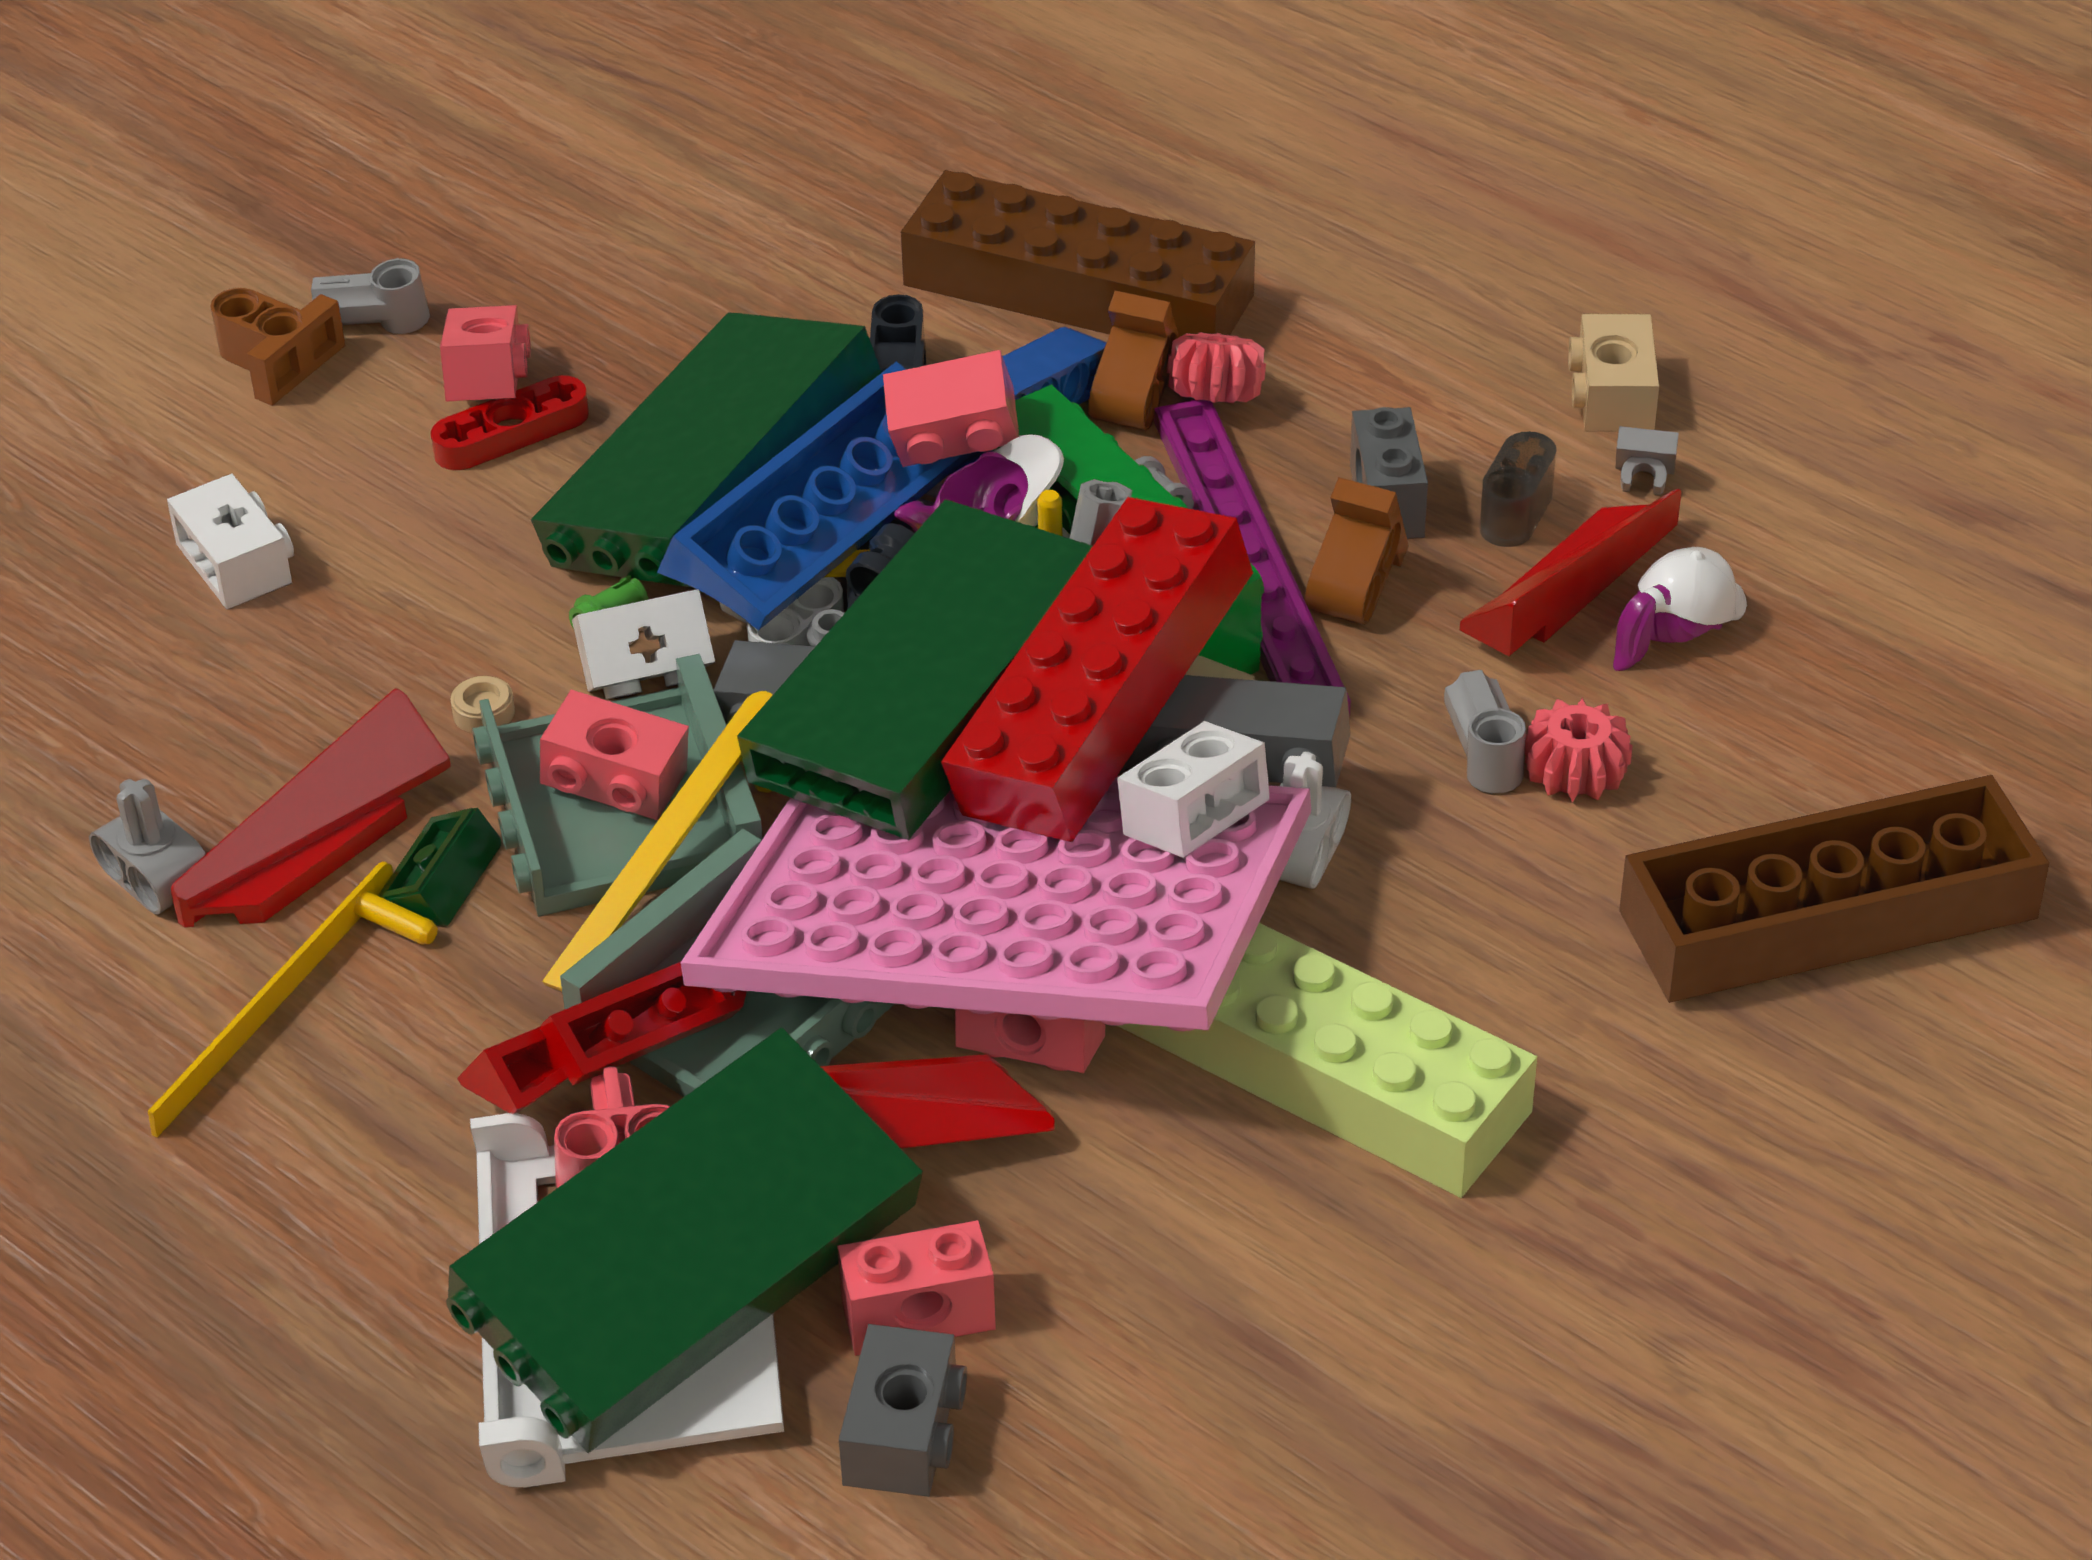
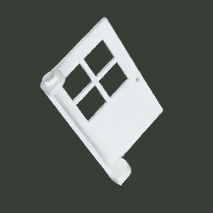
(721, 1401)

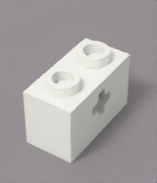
(231, 540)
(607, 633)

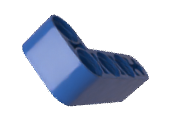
(1058, 358)

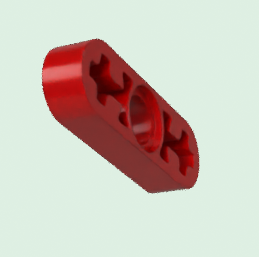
(544, 407)

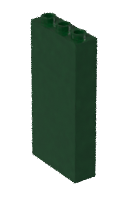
(699, 436)
(908, 669)
(681, 1239)

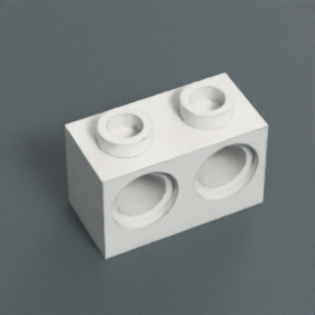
(1193, 789)

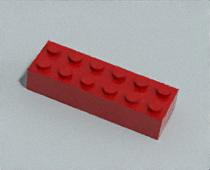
(1098, 669)

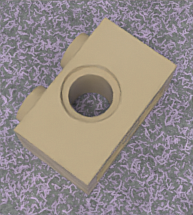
(1615, 370)

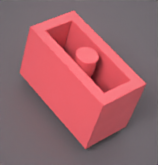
(950, 408)

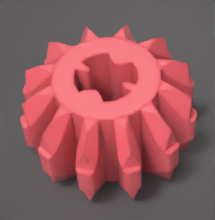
(1216, 367)
(1577, 749)

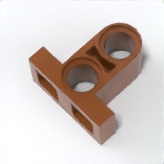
(275, 339)
(1133, 361)
(1357, 552)

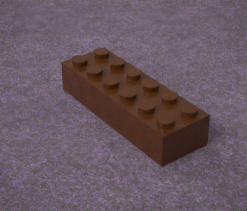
(1070, 256)
(1832, 887)

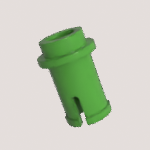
(622, 593)

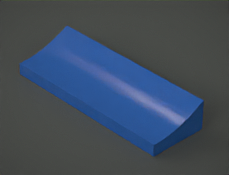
(802, 511)

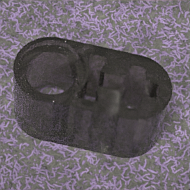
(1517, 489)

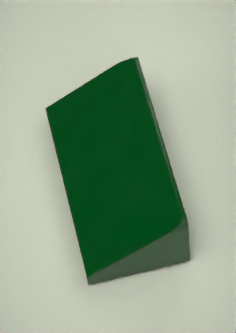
(443, 865)

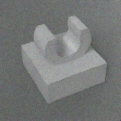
(1648, 452)

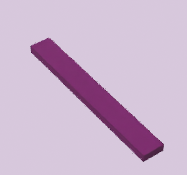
(1211, 470)

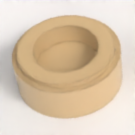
(466, 702)

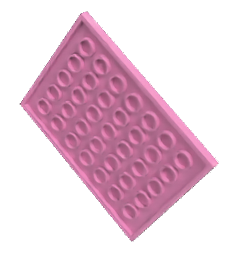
(999, 915)

